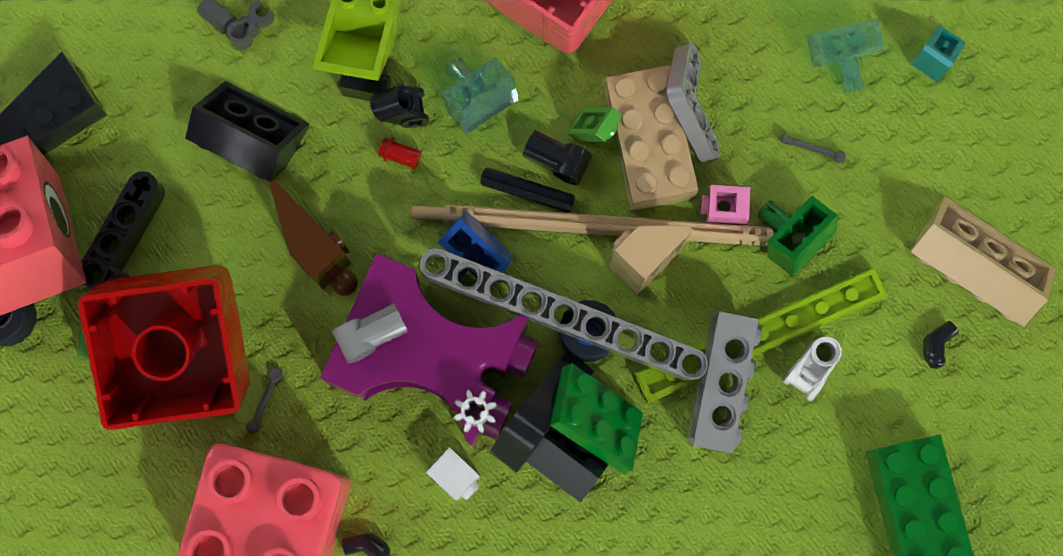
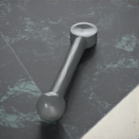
(839, 156)
(275, 375)

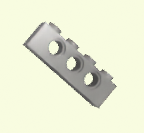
(709, 396)

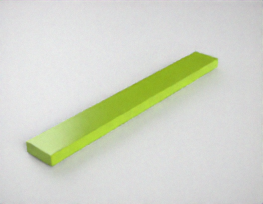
(780, 327)

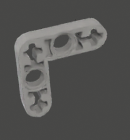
(682, 96)

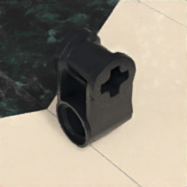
(400, 106)

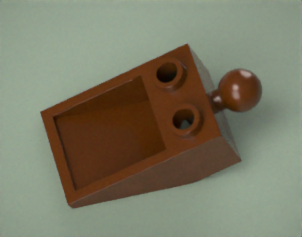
(311, 247)

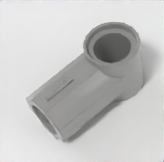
(361, 337)

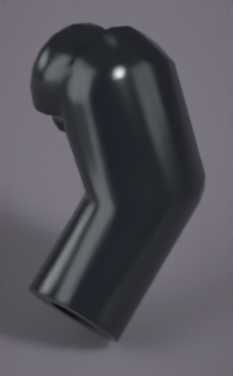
(935, 344)

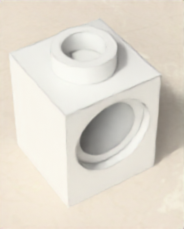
(454, 475)

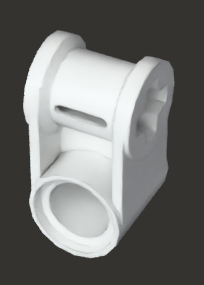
(813, 369)

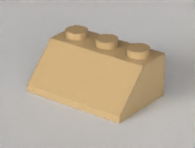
(646, 252)

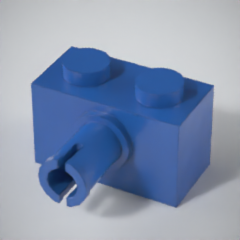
(475, 243)

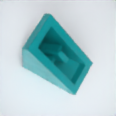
(938, 53)

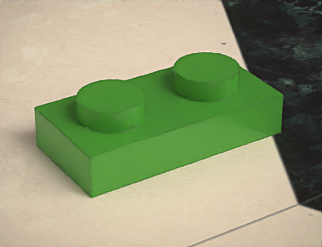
(595, 124)

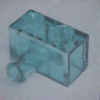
(845, 47)
(478, 93)

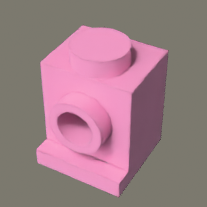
(734, 197)

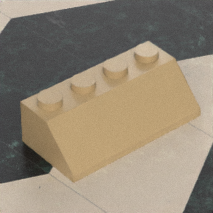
(984, 262)

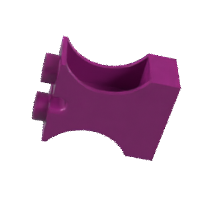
(433, 352)

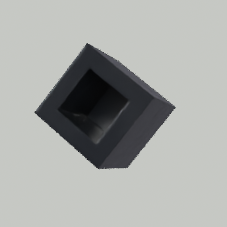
(364, 88)

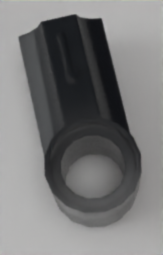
(564, 160)

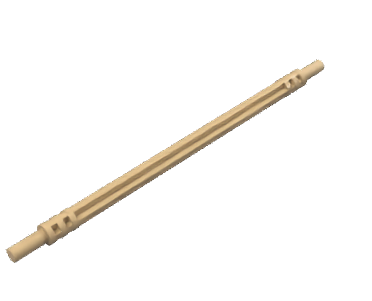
(596, 223)

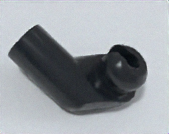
(366, 543)

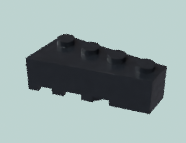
(51, 107)

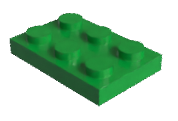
(596, 418)

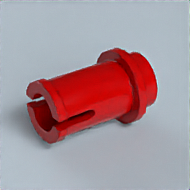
(399, 153)

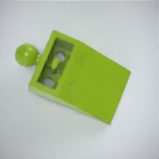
(358, 37)

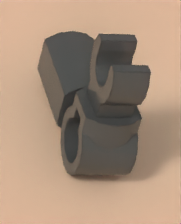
(240, 31)

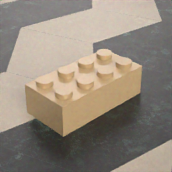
(650, 140)

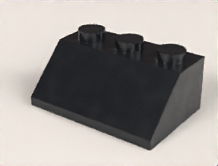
(246, 130)
(567, 464)

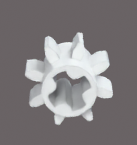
(465, 407)

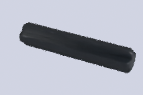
(527, 189)

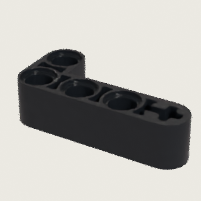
(129, 234)
(533, 418)

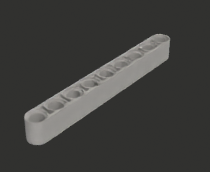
(580, 315)

